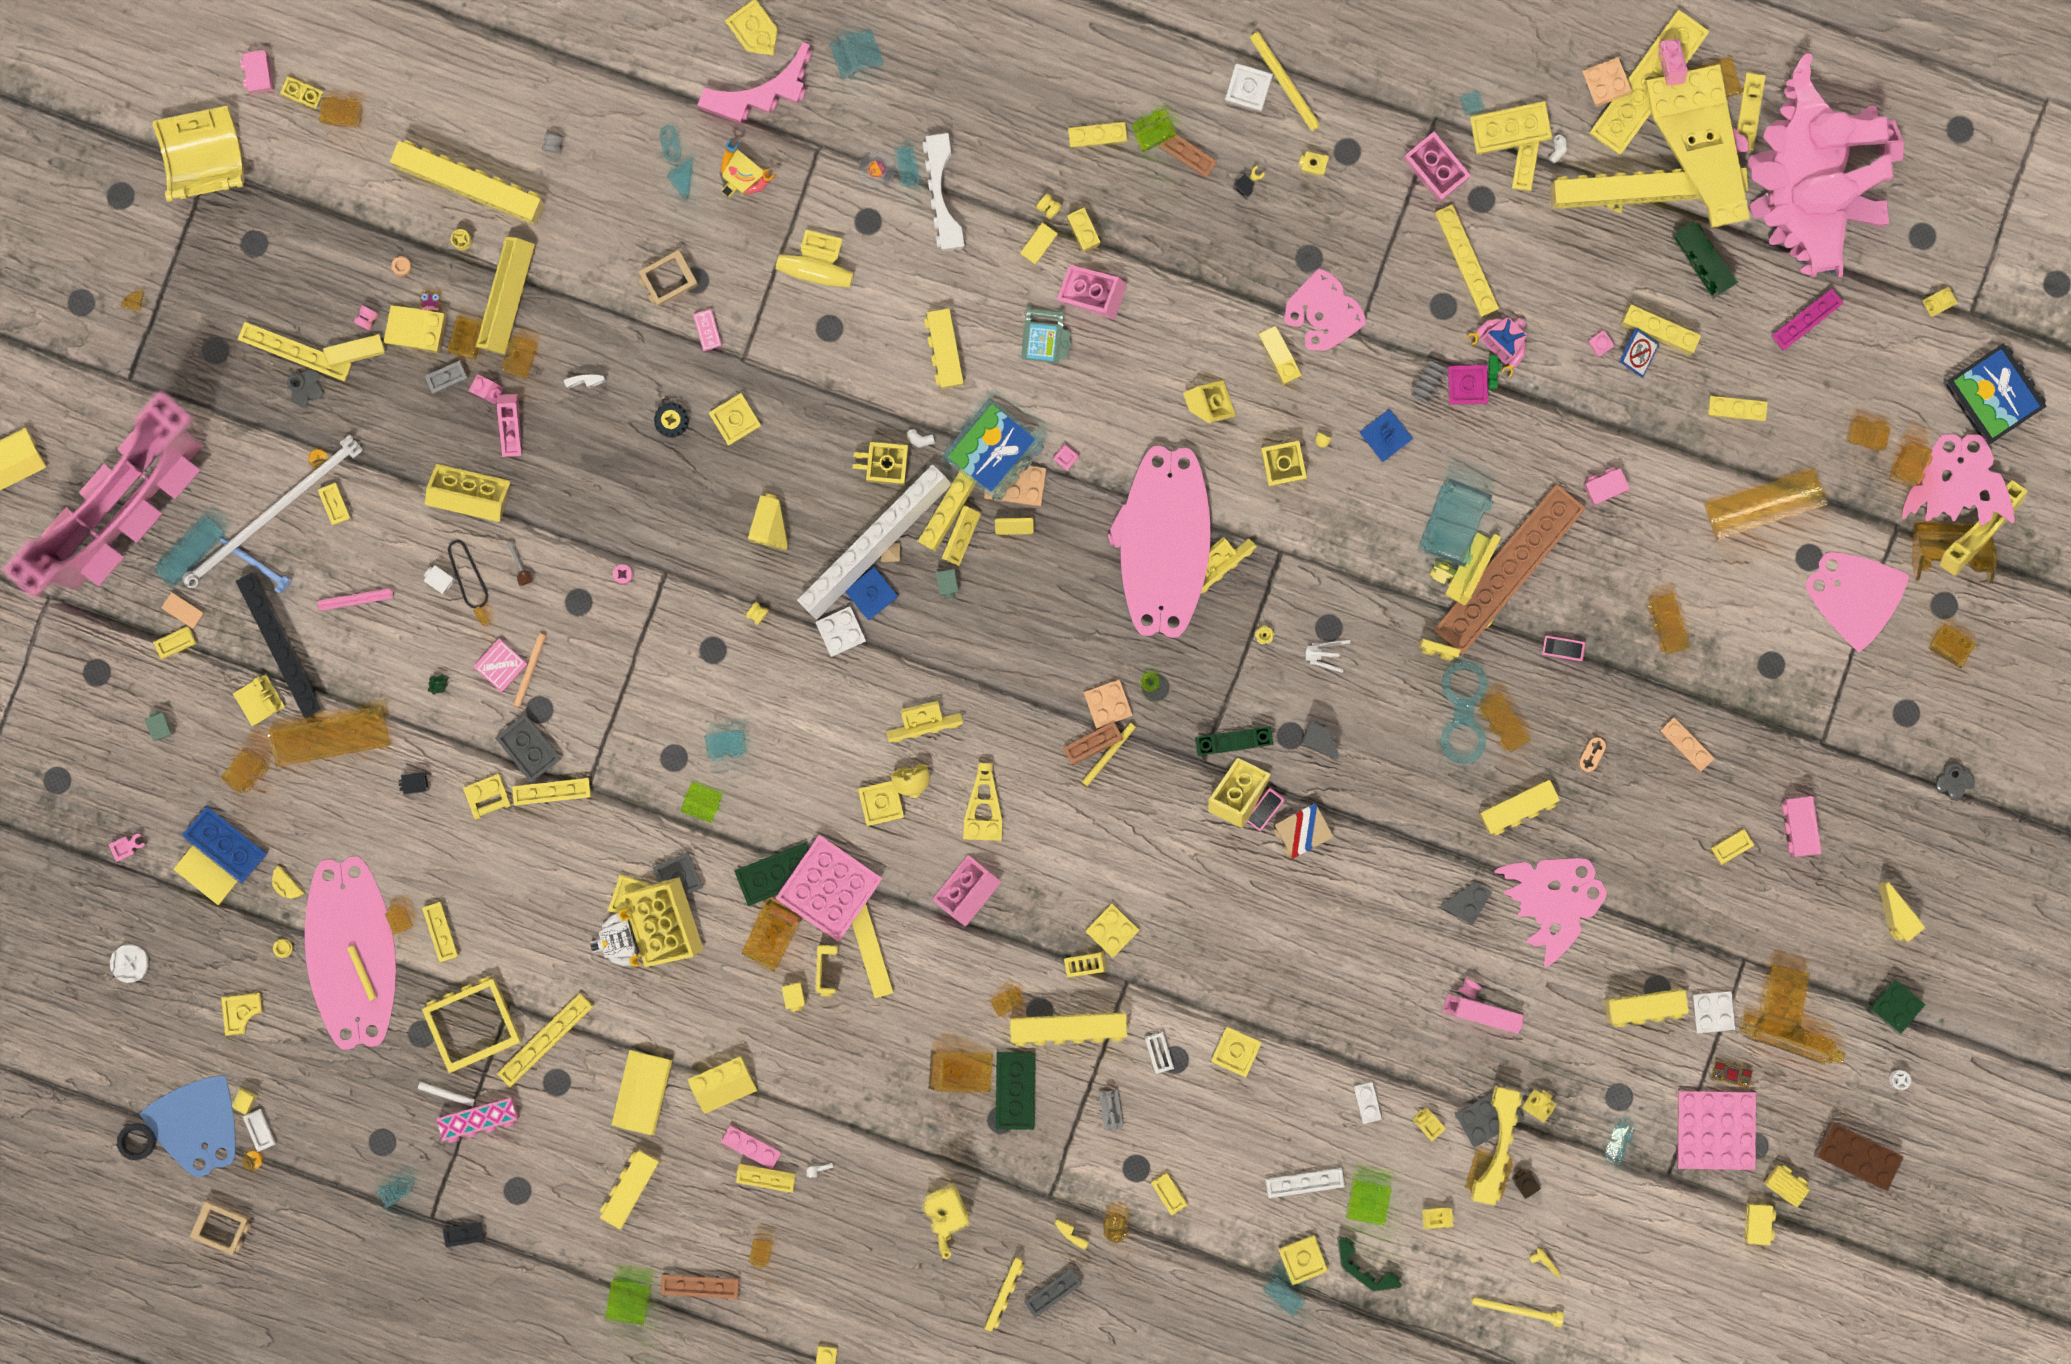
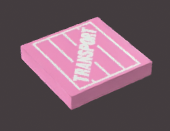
(500, 665)

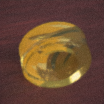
(317, 458)
(252, 1160)

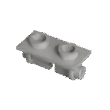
(1111, 1109)

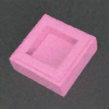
(1065, 457)

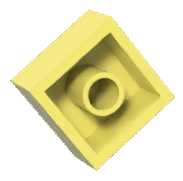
(1283, 464)

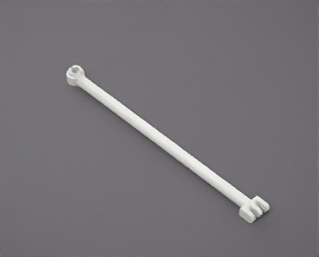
(349, 447)

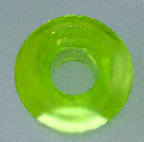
(1152, 676)

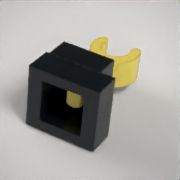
(1245, 183)

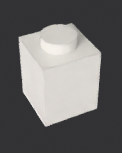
(438, 579)

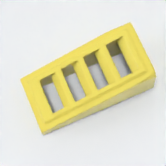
(1101, 960)

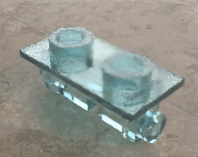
(907, 166)
(1623, 1137)

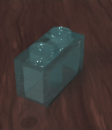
(725, 744)
(1283, 1295)

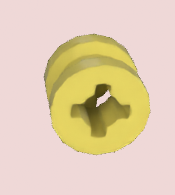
(757, 613)

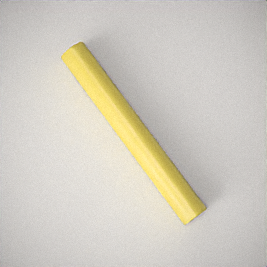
(361, 972)

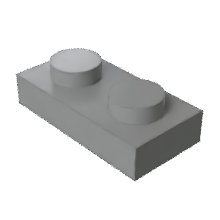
(446, 377)

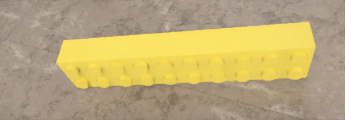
(1625, 189)

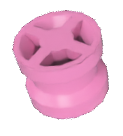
(625, 574)
(1470, 989)

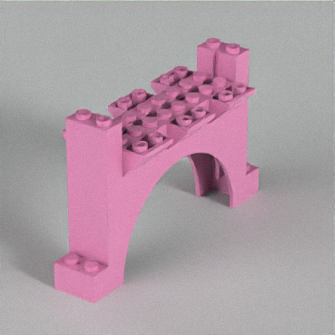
(157, 430)

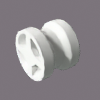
(1903, 1081)

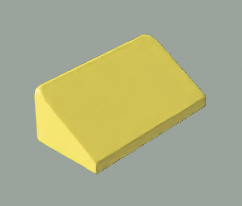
(1009, 526)

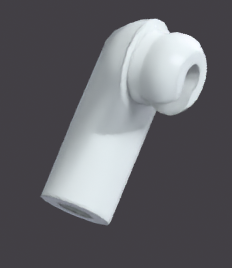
(1560, 148)
(919, 441)

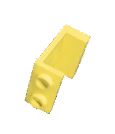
(824, 949)

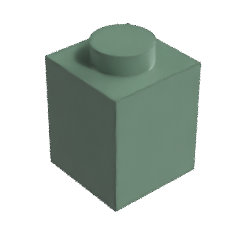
(947, 583)
(159, 726)

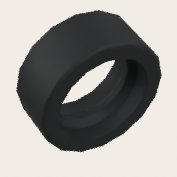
(150, 1144)

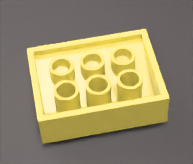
(662, 922)

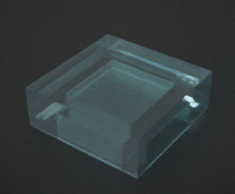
(1471, 103)

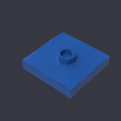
(871, 593)

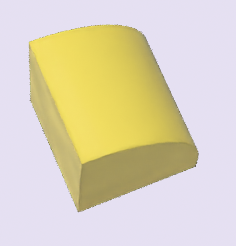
(244, 1101)

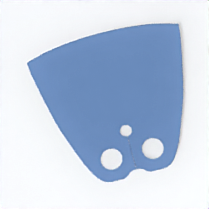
(194, 1117)

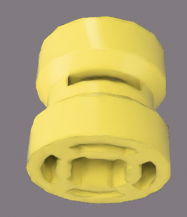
(1044, 205)
(461, 236)

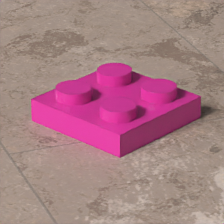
(1467, 385)

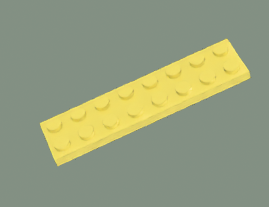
(1629, 112)

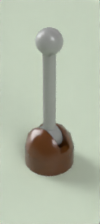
(523, 577)

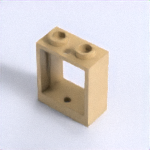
(692, 283)
(203, 1218)

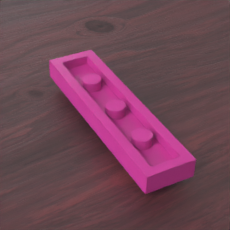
(1807, 319)

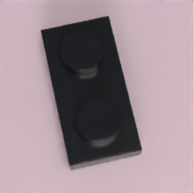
(463, 1234)

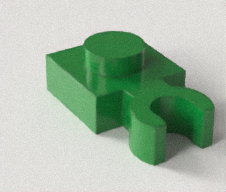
(1494, 367)

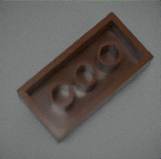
(1858, 1156)

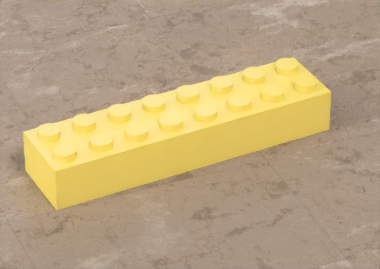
(466, 182)

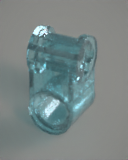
(392, 1193)

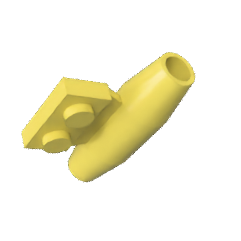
(817, 261)

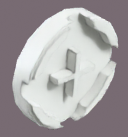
(129, 963)

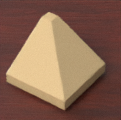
(892, 554)

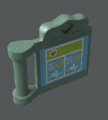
(1043, 340)

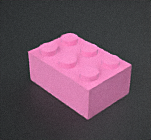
(1436, 167)

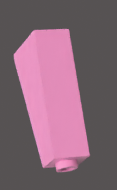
(1483, 1013)

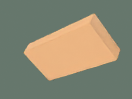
(182, 610)

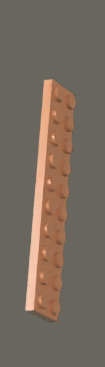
(1510, 568)

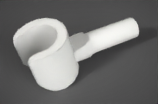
(812, 1170)

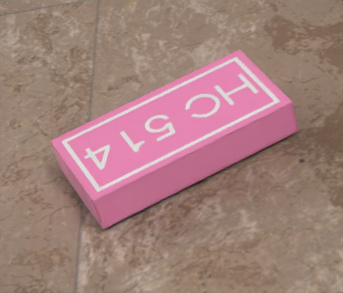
(707, 330)

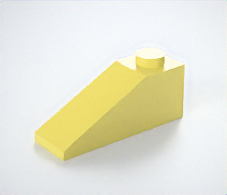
(1280, 356)

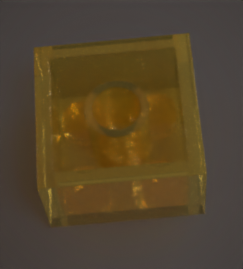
(1911, 464)
(245, 771)

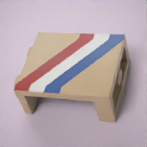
(1302, 831)

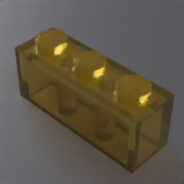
(1668, 624)
(1503, 722)

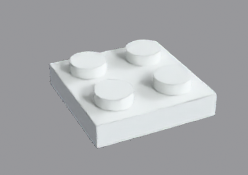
(1248, 87)
(840, 631)
(1713, 1012)

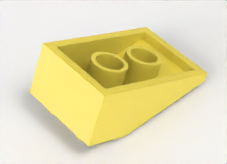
(415, 329)
(1238, 792)
(1899, 917)

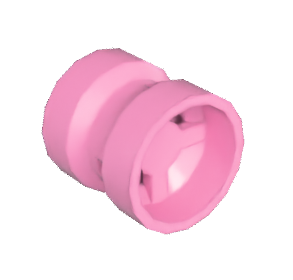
(368, 314)

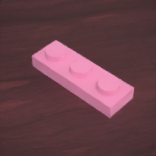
(751, 1147)

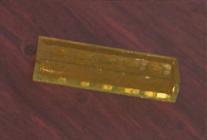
(1765, 504)
(329, 736)

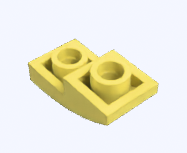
(301, 92)

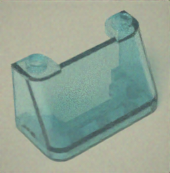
(1454, 522)

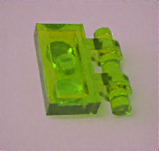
(1156, 133)

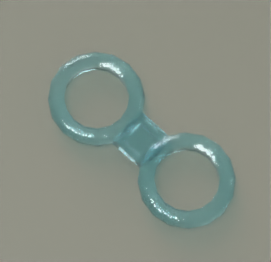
(1463, 712)

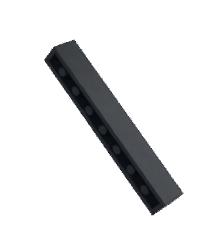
(280, 645)

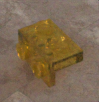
(465, 338)
(1952, 645)

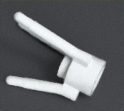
(1314, 653)

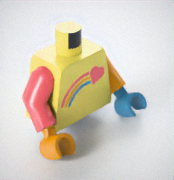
(742, 173)

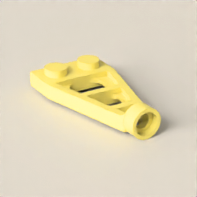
(978, 829)

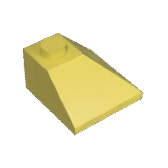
(1210, 402)

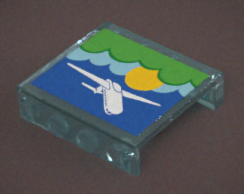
(993, 450)

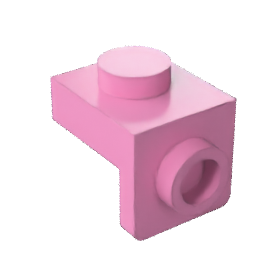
(486, 389)

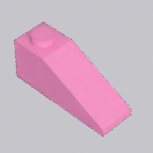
(509, 424)

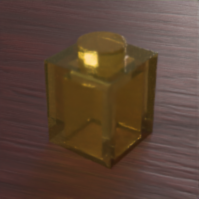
(398, 919)
(760, 1252)

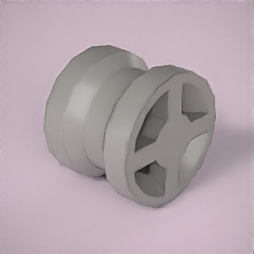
(552, 143)

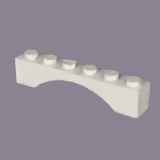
(950, 231)

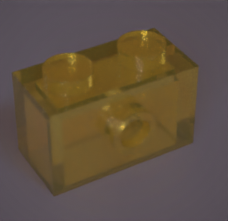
(520, 357)

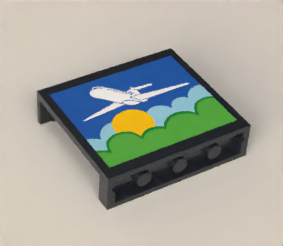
(1995, 394)

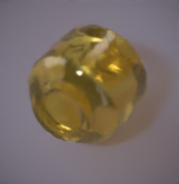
(1115, 1227)

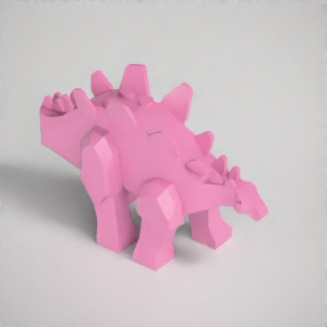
(1806, 178)

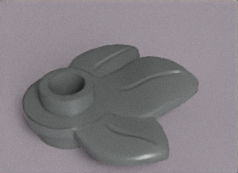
(307, 389)
(1955, 784)

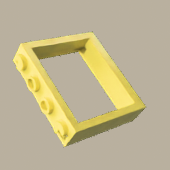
(466, 991)

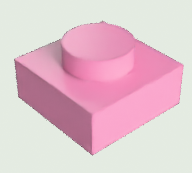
(1601, 343)

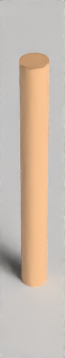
(529, 670)

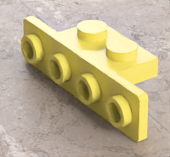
(1223, 558)
(922, 720)

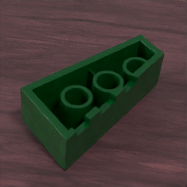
(1704, 259)

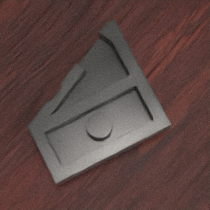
(1468, 902)

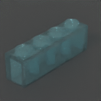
(189, 551)

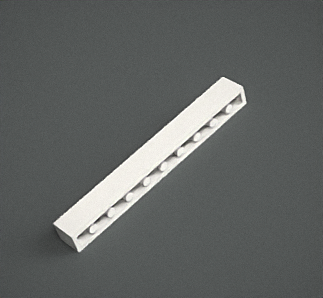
(874, 542)

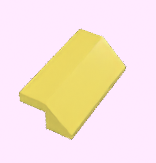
(18, 458)
(641, 1092)

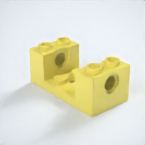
(950, 1201)

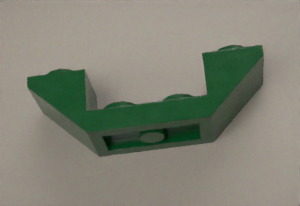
(1234, 741)
(1386, 1282)

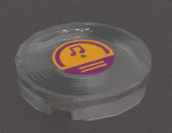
(876, 169)

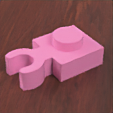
(124, 848)

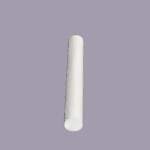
(446, 1094)

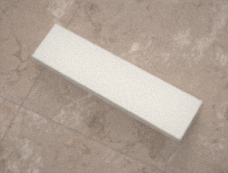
(1305, 1182)

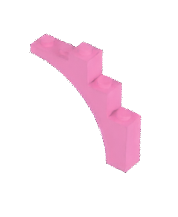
(763, 98)

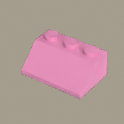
(1801, 826)
(966, 890)

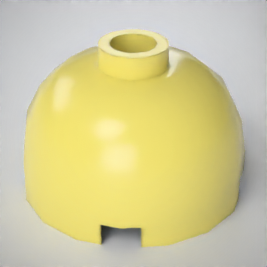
(911, 781)

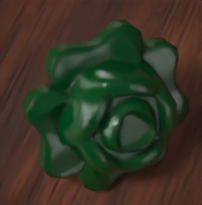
(437, 684)

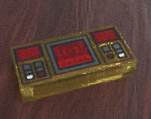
(1731, 1074)

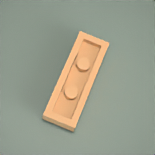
(1687, 744)

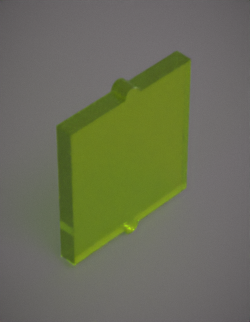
(701, 802)

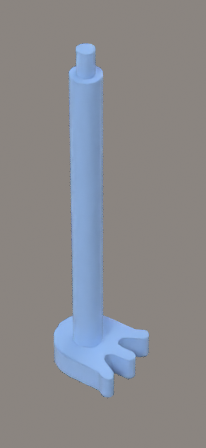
(283, 582)

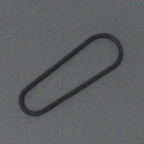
(475, 569)

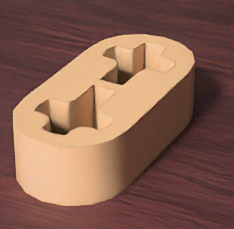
(1596, 756)

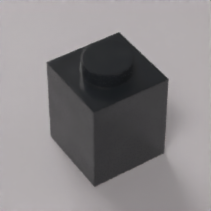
(414, 783)

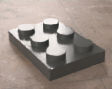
(528, 748)
(1481, 1120)

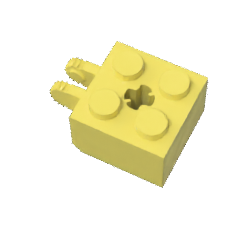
(877, 454)

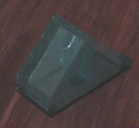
(681, 178)

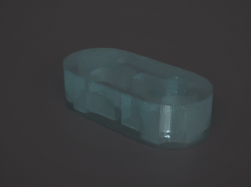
(675, 144)

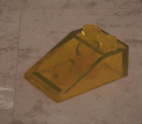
(772, 935)
(960, 1071)

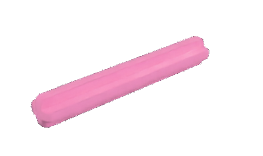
(355, 599)

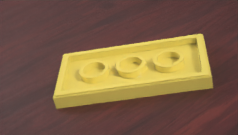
(1511, 128)

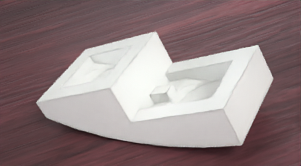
(590, 380)

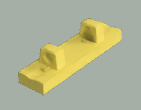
(1750, 107)

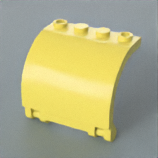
(200, 152)

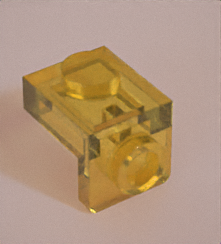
(1007, 1001)

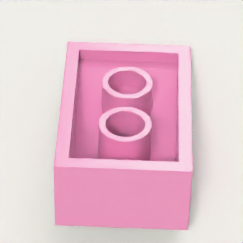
(1092, 291)

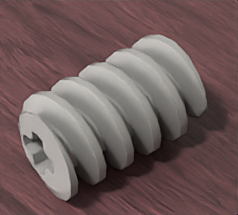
(1428, 382)

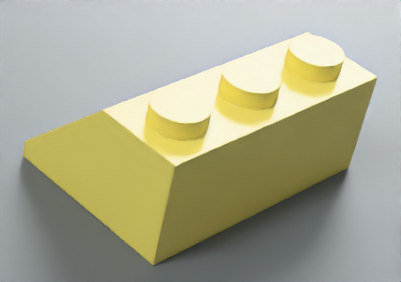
(722, 1084)

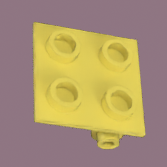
(258, 700)

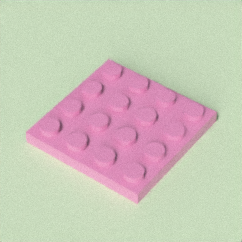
(829, 888)
(1716, 1130)

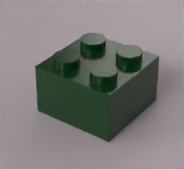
(1896, 1006)

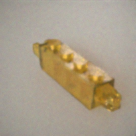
(1801, 1043)

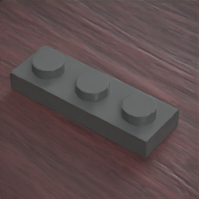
(1053, 1292)

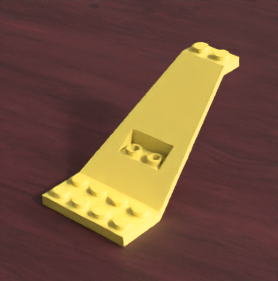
(1711, 164)

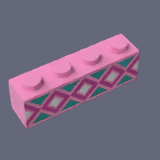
(477, 1119)

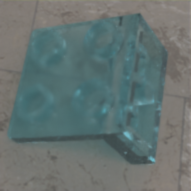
(855, 53)

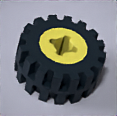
(675, 424)

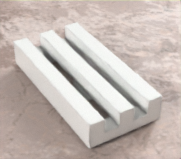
(1154, 1037)

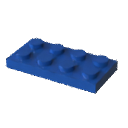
(224, 845)

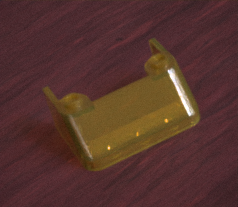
(1934, 539)

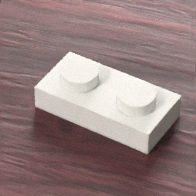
(1367, 1102)

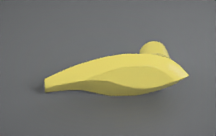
(1541, 1255)

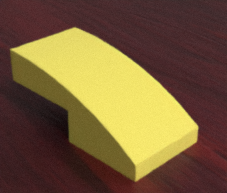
(1066, 1229)

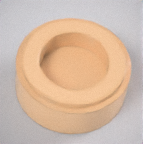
(401, 266)

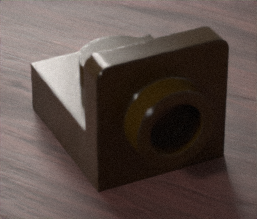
(1526, 1183)

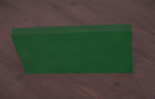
(769, 875)
(1015, 1090)

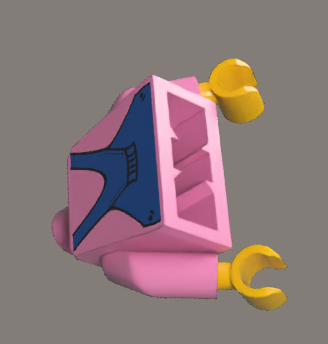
(1504, 339)

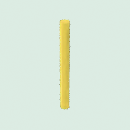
(1107, 756)

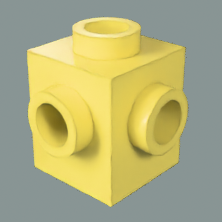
(1539, 1105)

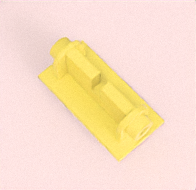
(1442, 572)

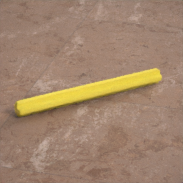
(1284, 81)

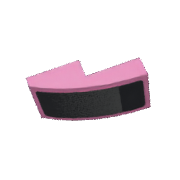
(1564, 648)
(1265, 809)

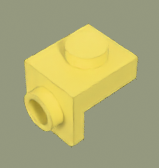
(1940, 301)
(1437, 1218)

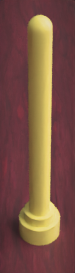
(1554, 1318)

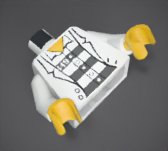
(617, 940)

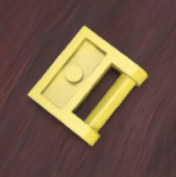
(485, 790)

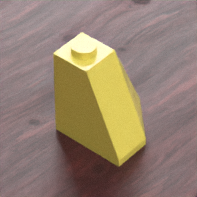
(768, 523)

